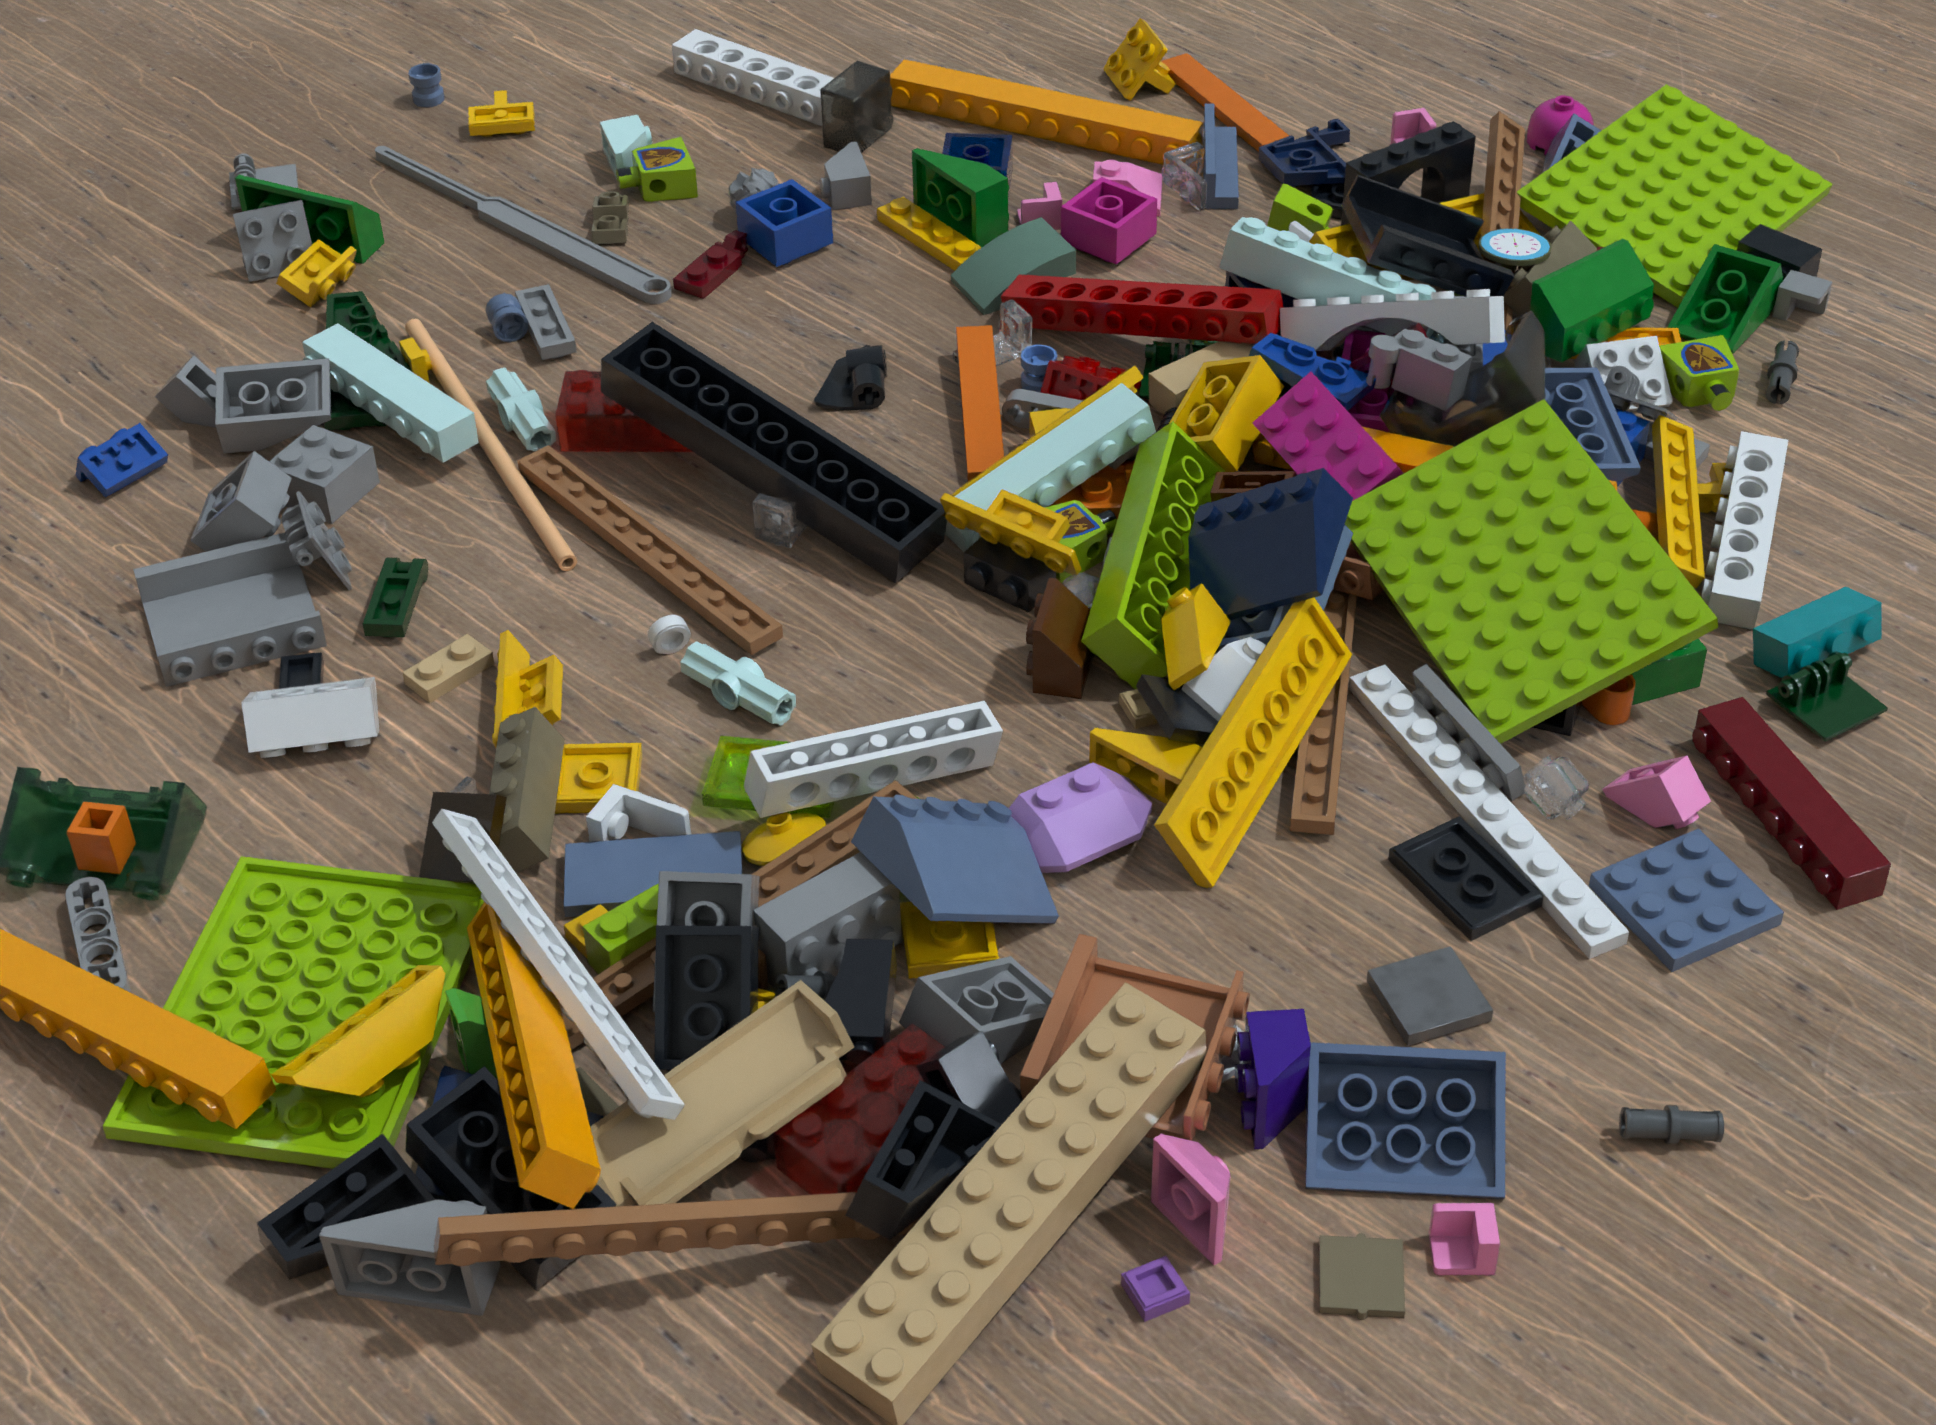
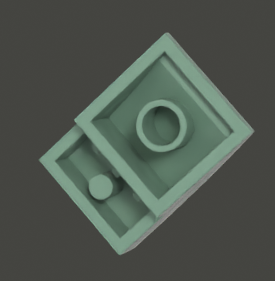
(1024, 250)

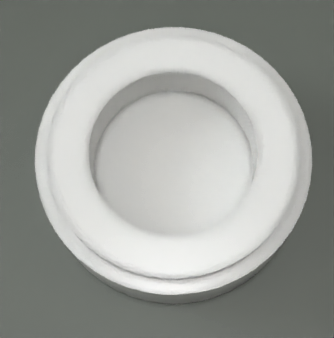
(669, 634)

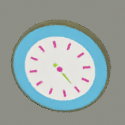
(1514, 247)

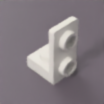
(626, 808)

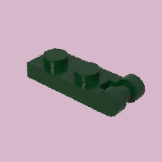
(395, 597)

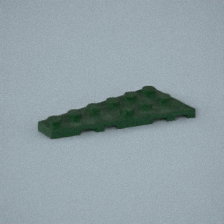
(358, 316)

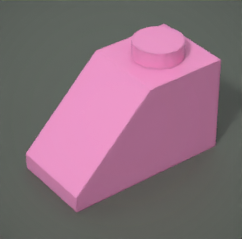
(1661, 793)

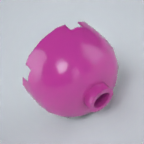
(1551, 117)

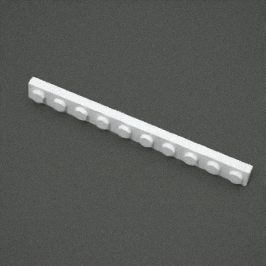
(1489, 811)
(559, 967)

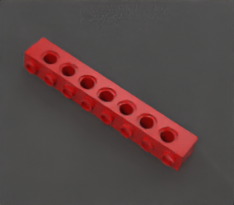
(1148, 308)

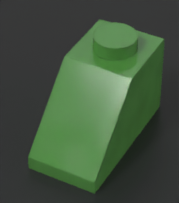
(470, 1031)

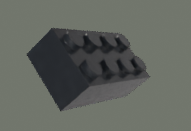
(470, 1157)

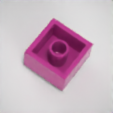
(1109, 220)

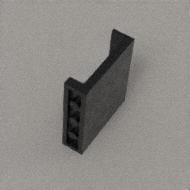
(1421, 239)

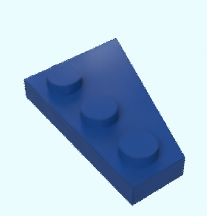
(1295, 360)

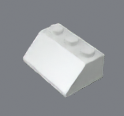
(311, 716)

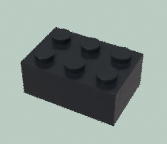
(701, 986)

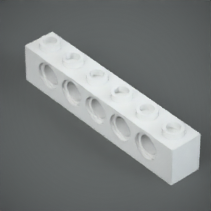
(750, 74)
(1746, 529)
(871, 758)

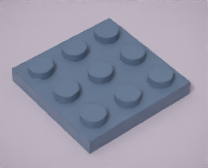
(1685, 899)

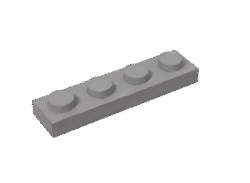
(1469, 732)

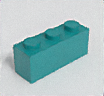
(1813, 631)

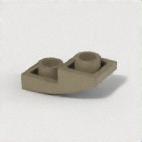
(610, 218)

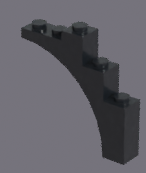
(864, 1003)

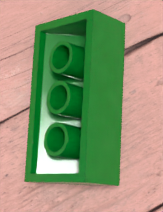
(329, 218)
(1592, 299)

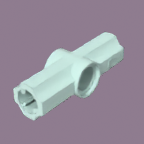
(520, 410)
(738, 683)

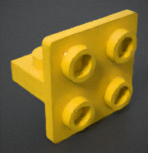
(1139, 61)

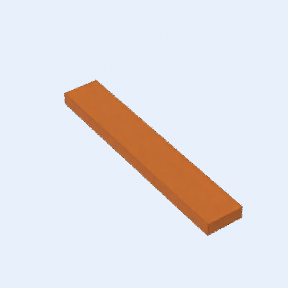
(1228, 105)
(979, 398)

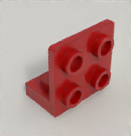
(1078, 377)

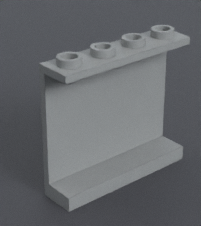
(228, 609)

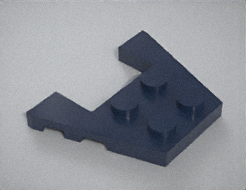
(1309, 157)

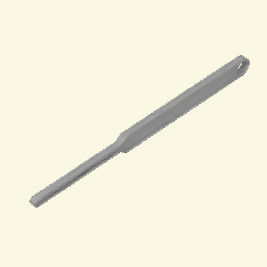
(539, 232)

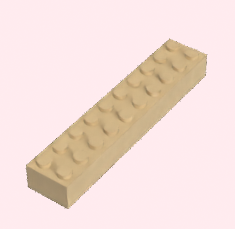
(1009, 1205)

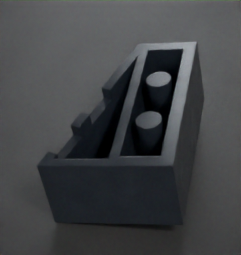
(919, 1160)
(359, 1187)

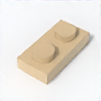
(448, 668)

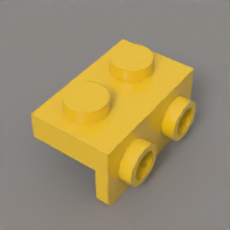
(317, 272)

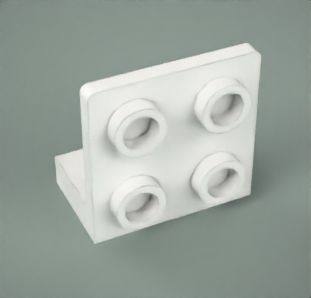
(1638, 355)

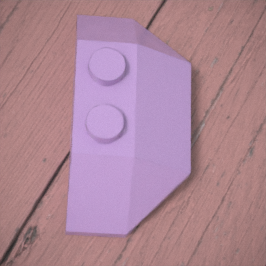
(1081, 816)

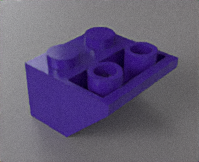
(1272, 1071)

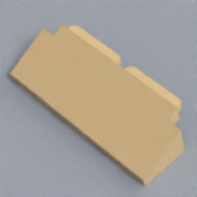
(732, 1096)

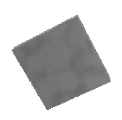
(1429, 995)

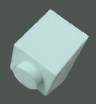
(621, 137)

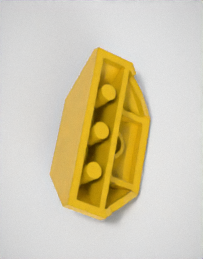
(373, 1039)

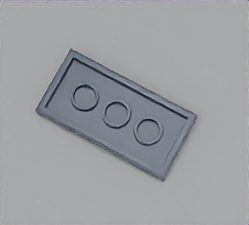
(624, 868)

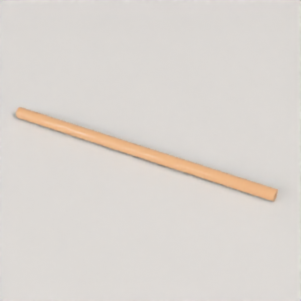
(495, 451)

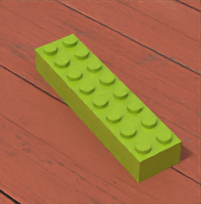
(1149, 553)

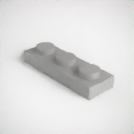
(546, 322)

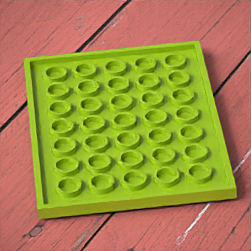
(1673, 187)
(1524, 572)
(282, 968)

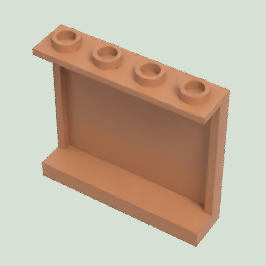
(1092, 982)

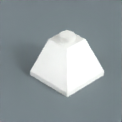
(1225, 675)

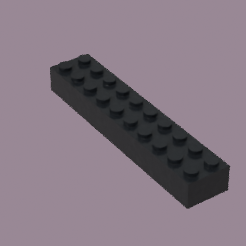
(774, 451)

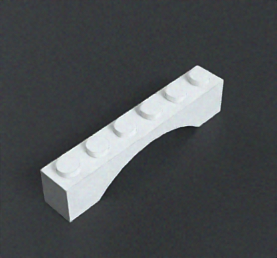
(1459, 320)

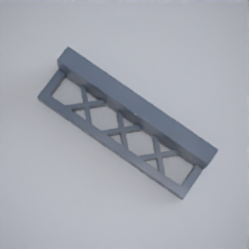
(1220, 163)

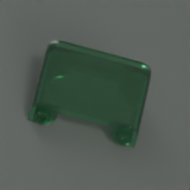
(39, 851)

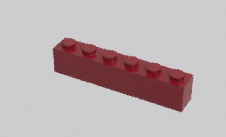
(1791, 803)

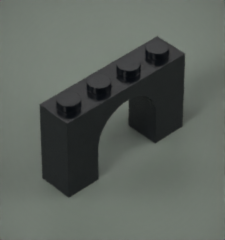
(1442, 153)

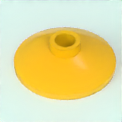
(779, 835)

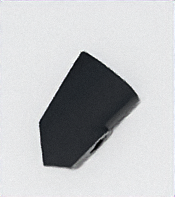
(855, 381)

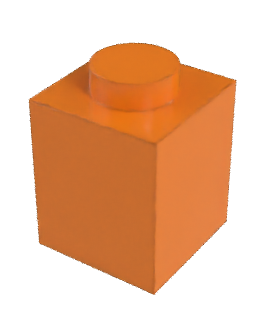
(101, 837)

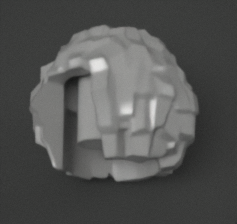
(747, 185)

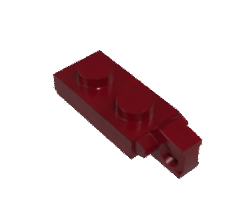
(713, 266)

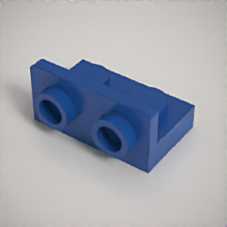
(120, 460)

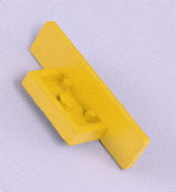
(1018, 524)
(525, 686)

